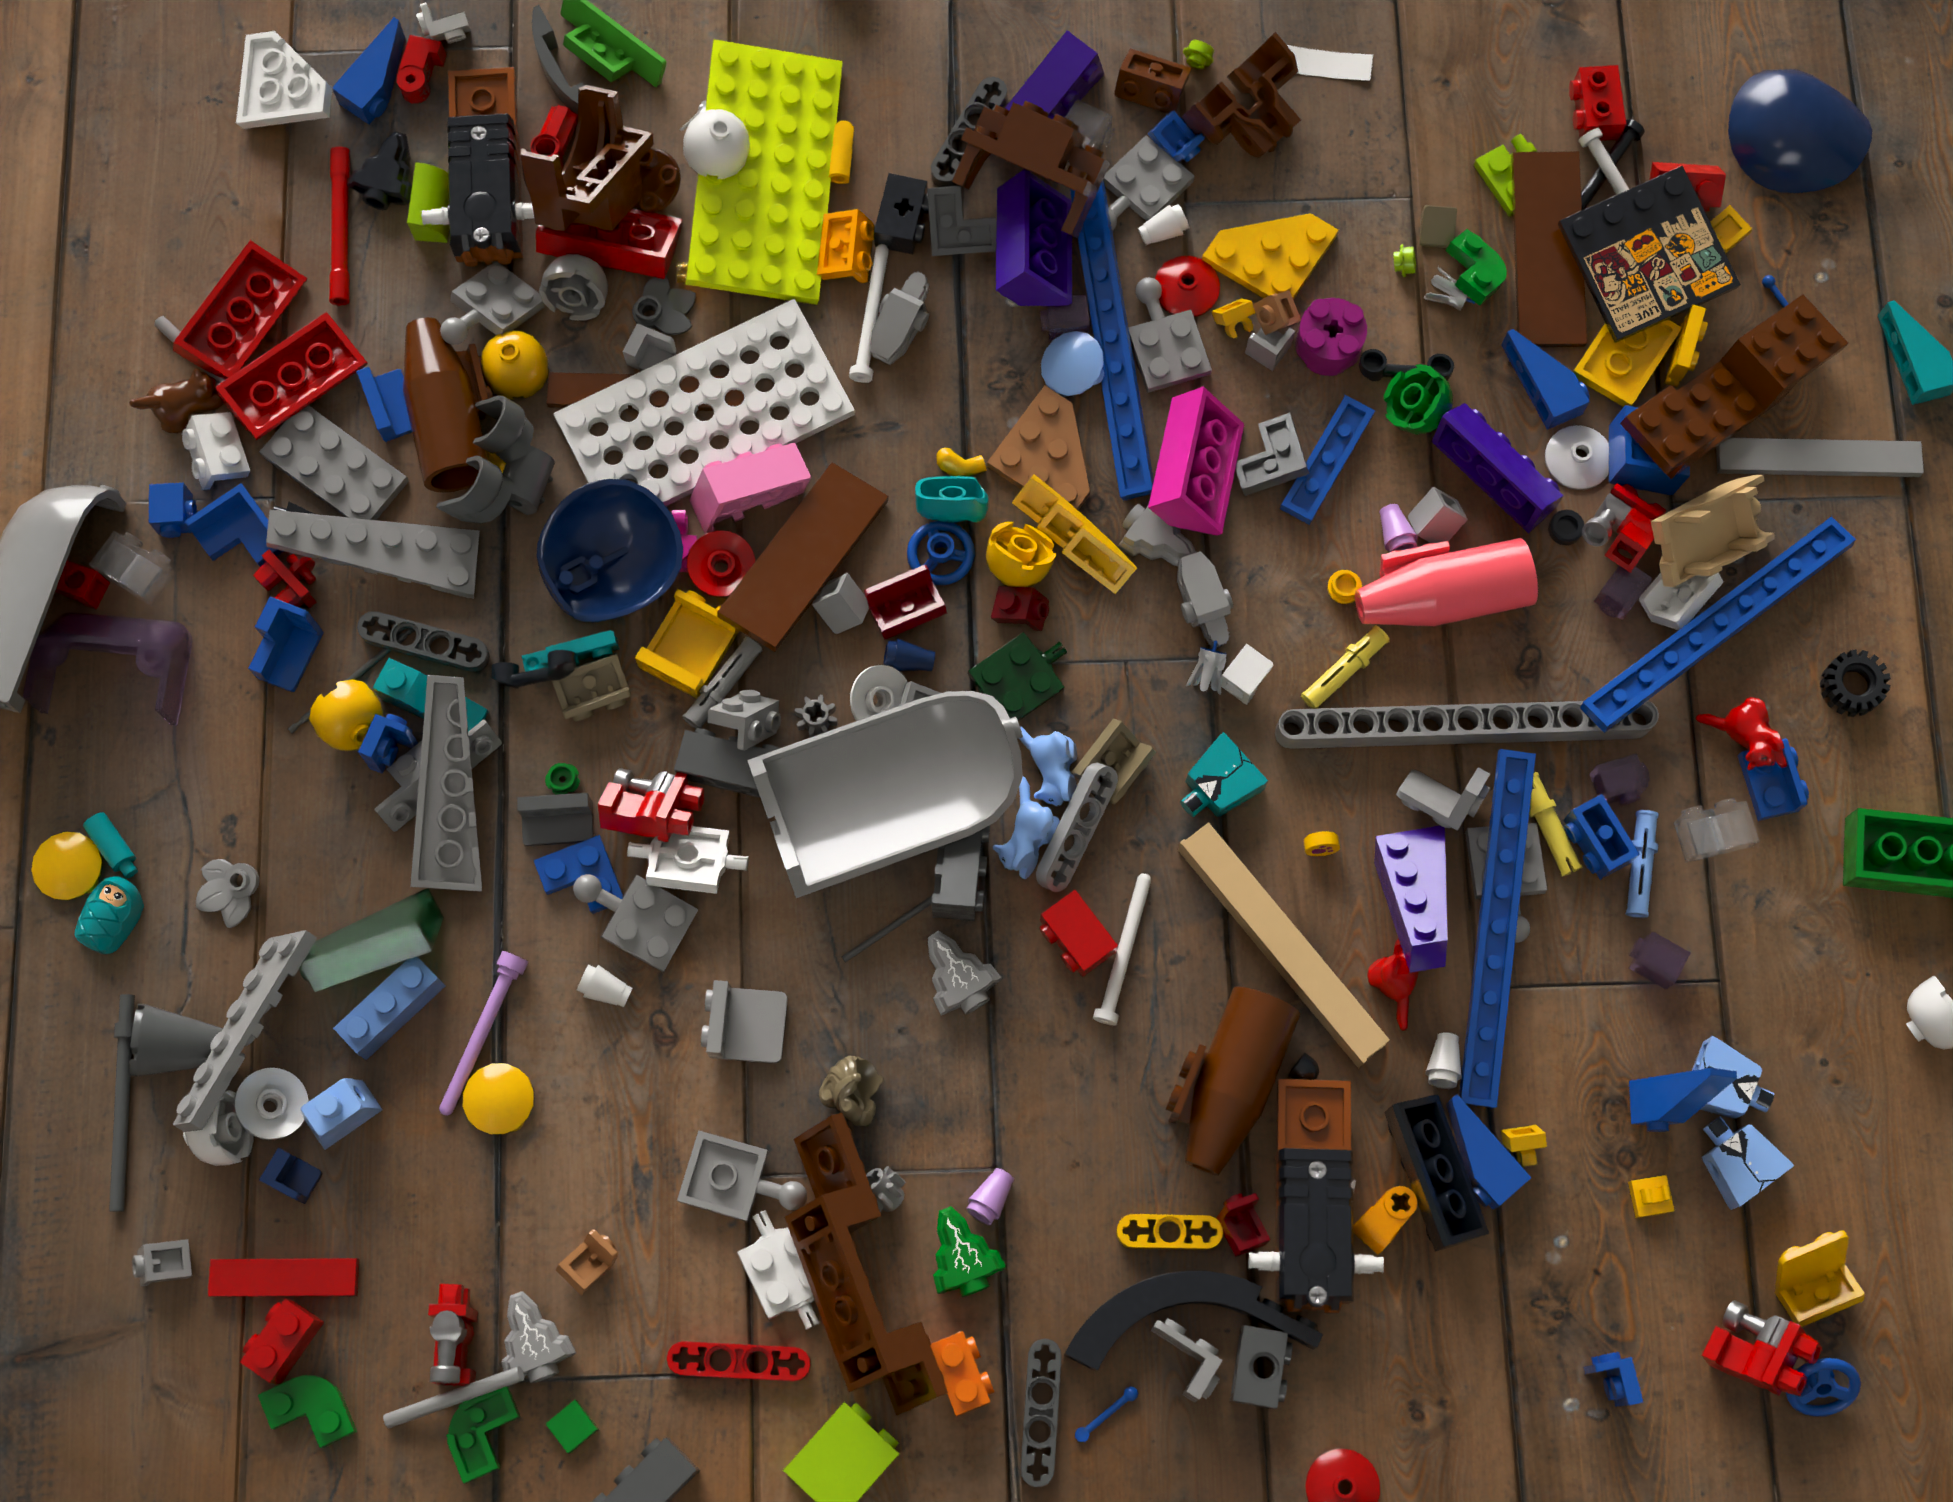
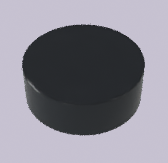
(1566, 527)

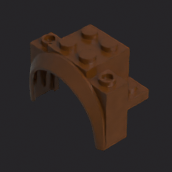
(1040, 146)
(601, 172)

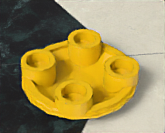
(67, 866)
(498, 1099)

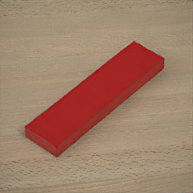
(283, 1277)

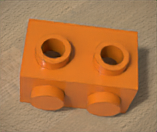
(964, 1383)

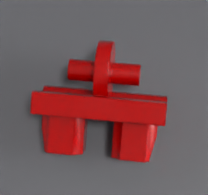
(274, 571)

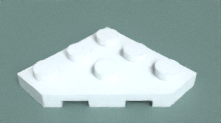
(278, 85)

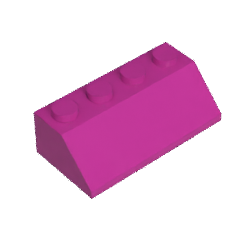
(1196, 463)

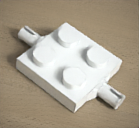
(689, 861)
(778, 1273)

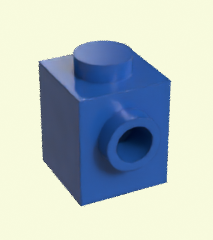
(169, 508)

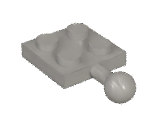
(1145, 181)
(494, 300)
(1166, 347)
(1533, 870)
(644, 921)
(727, 1176)

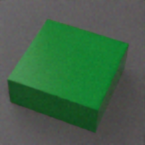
(572, 1426)

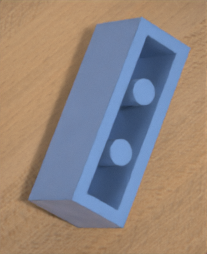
(389, 1007)

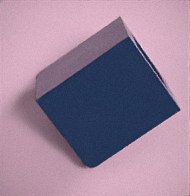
(291, 1176)

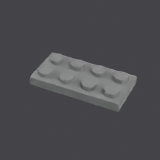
(334, 465)

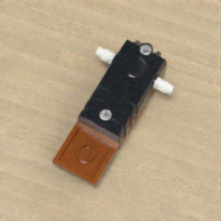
(483, 169)
(1314, 1199)

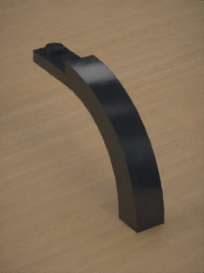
(1177, 1289)

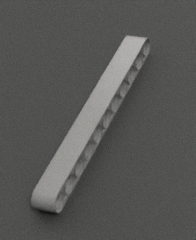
(1449, 729)

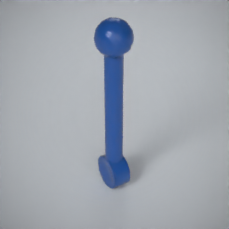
(1769, 282)
(1082, 1433)

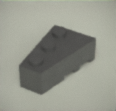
(957, 878)

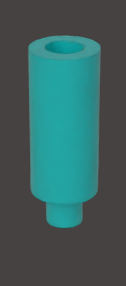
(111, 844)

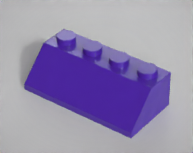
(1030, 246)
(1496, 466)

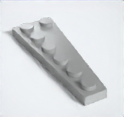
(409, 552)
(445, 814)
(278, 959)

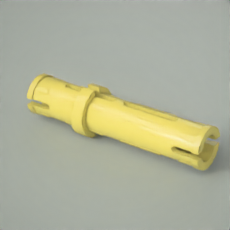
(1356, 657)
(1543, 810)

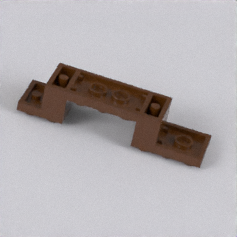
(1746, 383)
(838, 1280)

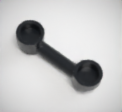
(1375, 367)
(560, 665)

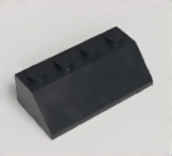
(1436, 1172)

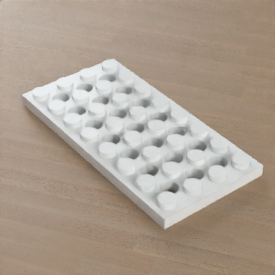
(698, 362)

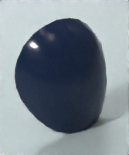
(1796, 132)
(609, 550)

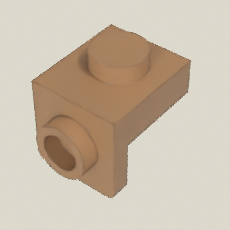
(1276, 312)
(588, 1262)

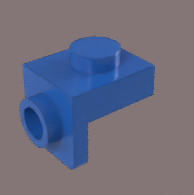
(1176, 138)

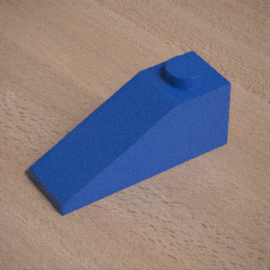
(370, 79)
(1548, 383)
(1675, 1096)
(1489, 1165)

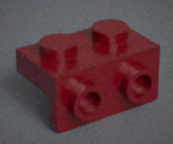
(904, 602)

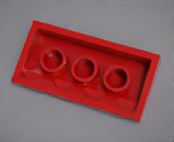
(638, 244)
(239, 312)
(290, 376)

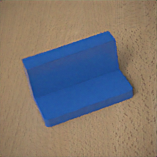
(386, 402)

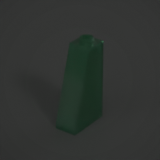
(374, 942)

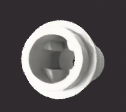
(1164, 225)
(603, 986)
(1445, 1064)

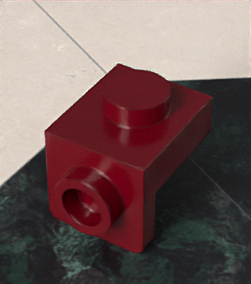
(1020, 606)
(1242, 1224)

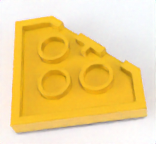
(1271, 253)

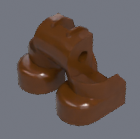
(1266, 121)

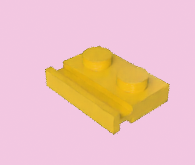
(1684, 356)

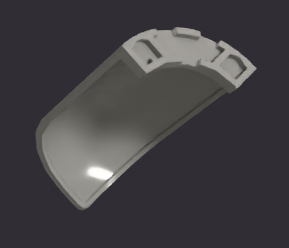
(31, 564)
(889, 786)

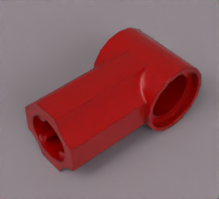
(555, 132)

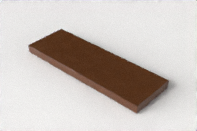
(1546, 274)
(802, 557)

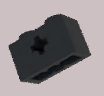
(902, 196)

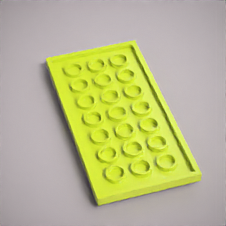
(766, 221)

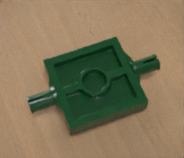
(1019, 676)

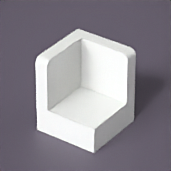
(1246, 674)

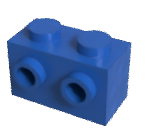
(1600, 837)

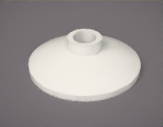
(1571, 469)
(882, 681)
(274, 1086)

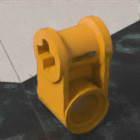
(1380, 1223)

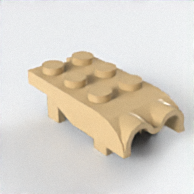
(1710, 531)

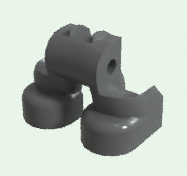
(523, 476)

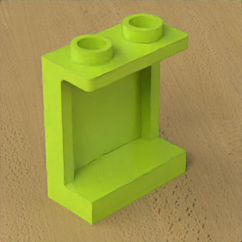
(843, 1457)

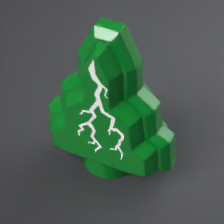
(963, 1257)

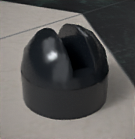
(1305, 1068)

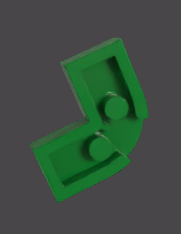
(1484, 266)
(310, 1397)
(469, 1430)

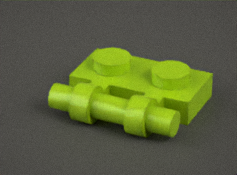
(1497, 171)

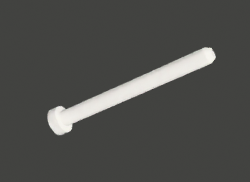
(1602, 157)
(861, 371)
(1107, 1012)

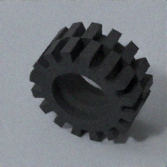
(1863, 665)

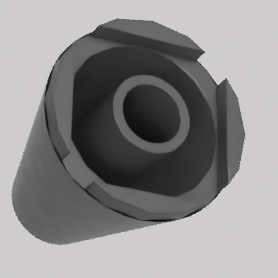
(168, 1041)

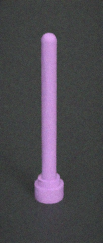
(509, 969)

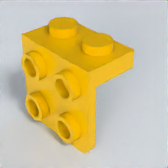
(1815, 1279)

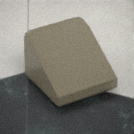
(1437, 226)

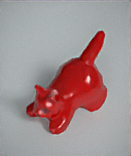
(1751, 729)
(1395, 981)

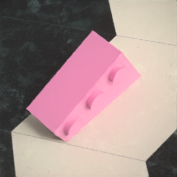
(746, 482)

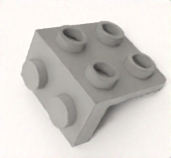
(1441, 802)
(744, 1024)
(1203, 1380)

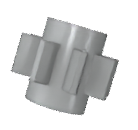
(809, 710)
(887, 1188)

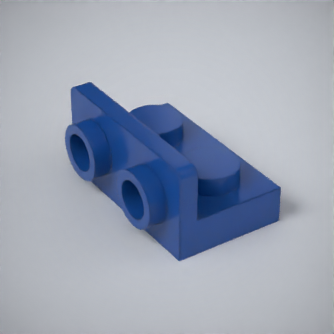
(380, 741)
(1775, 789)
(1621, 1381)

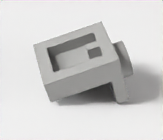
(162, 1262)

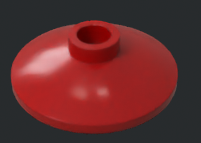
(1177, 296)
(719, 548)
(1338, 1465)

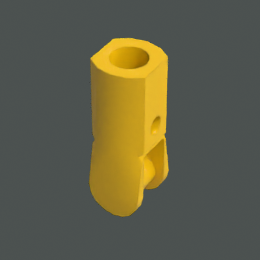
(841, 152)

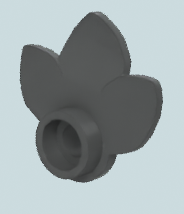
(668, 304)

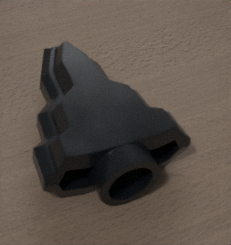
(386, 175)

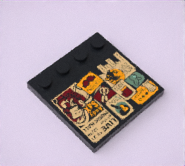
(1648, 254)

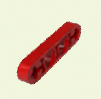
(739, 1356)

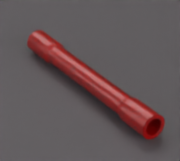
(339, 276)

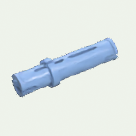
(1639, 904)

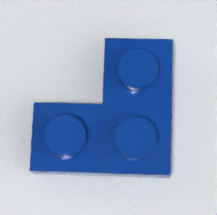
(566, 865)

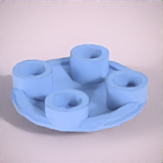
(1072, 363)

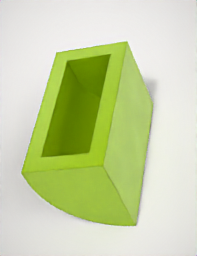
(428, 193)

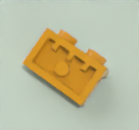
(846, 246)

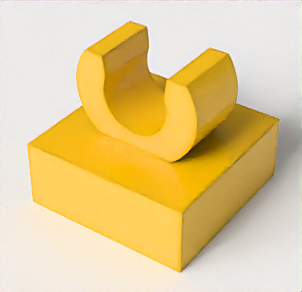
(1232, 314)
(1524, 1142)
(1651, 1196)

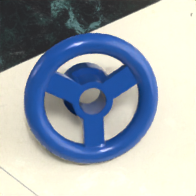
(942, 540)
(1822, 1384)

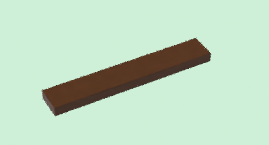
(572, 387)

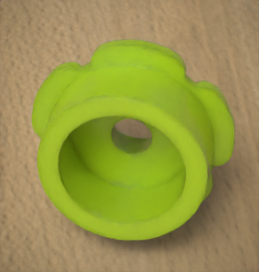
(1199, 54)
(1405, 260)

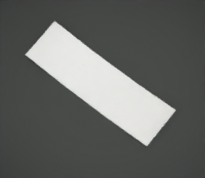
(1333, 64)

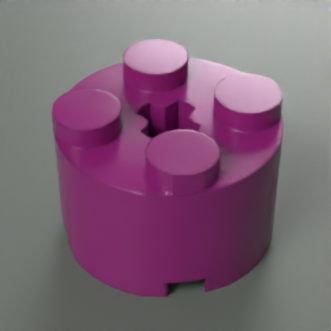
(1336, 319)

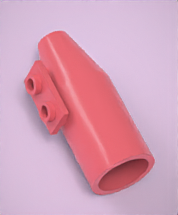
(1443, 587)

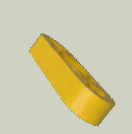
(1196, 1224)

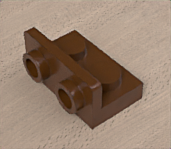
(1151, 81)

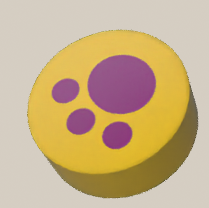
(1321, 843)

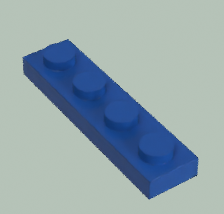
(1327, 459)

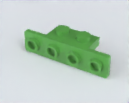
(608, 45)

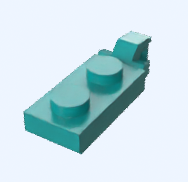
(593, 646)

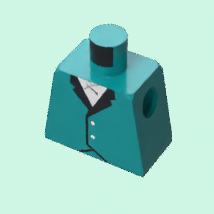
(1222, 779)

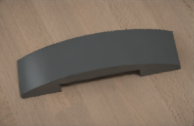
(545, 42)

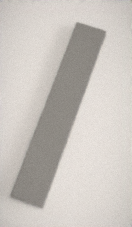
(1820, 457)

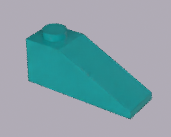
(1920, 358)
(407, 690)

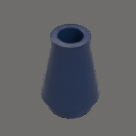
(908, 657)

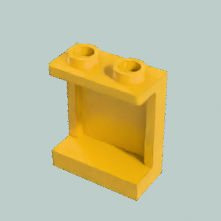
(687, 644)

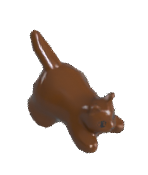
(178, 400)

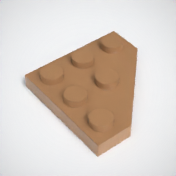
(1045, 445)

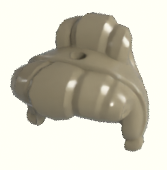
(850, 1087)

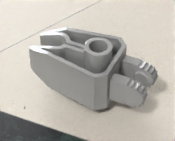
(900, 319)
(1204, 597)

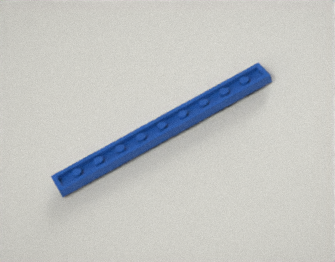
(1112, 333)
(1717, 624)
(1497, 928)

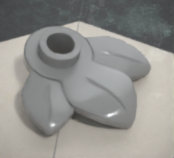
(223, 892)

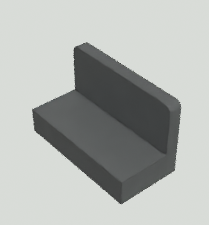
(556, 819)

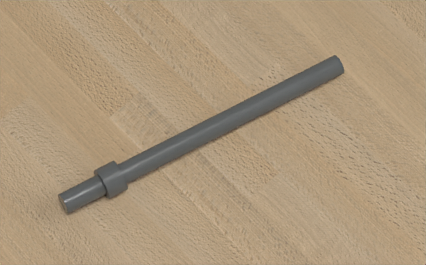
(123, 1033)

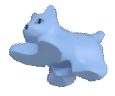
(1053, 757)
(1032, 829)

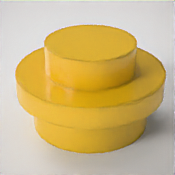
(1343, 586)

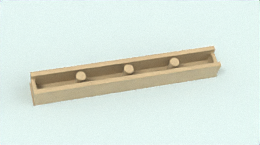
(1283, 945)

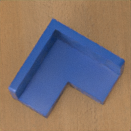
(1633, 465)
(229, 522)
(287, 644)

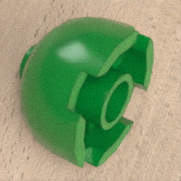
(1418, 399)

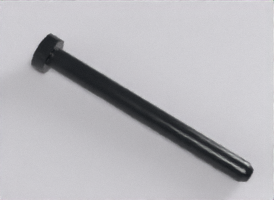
(1632, 132)

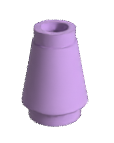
(1396, 529)
(990, 1197)

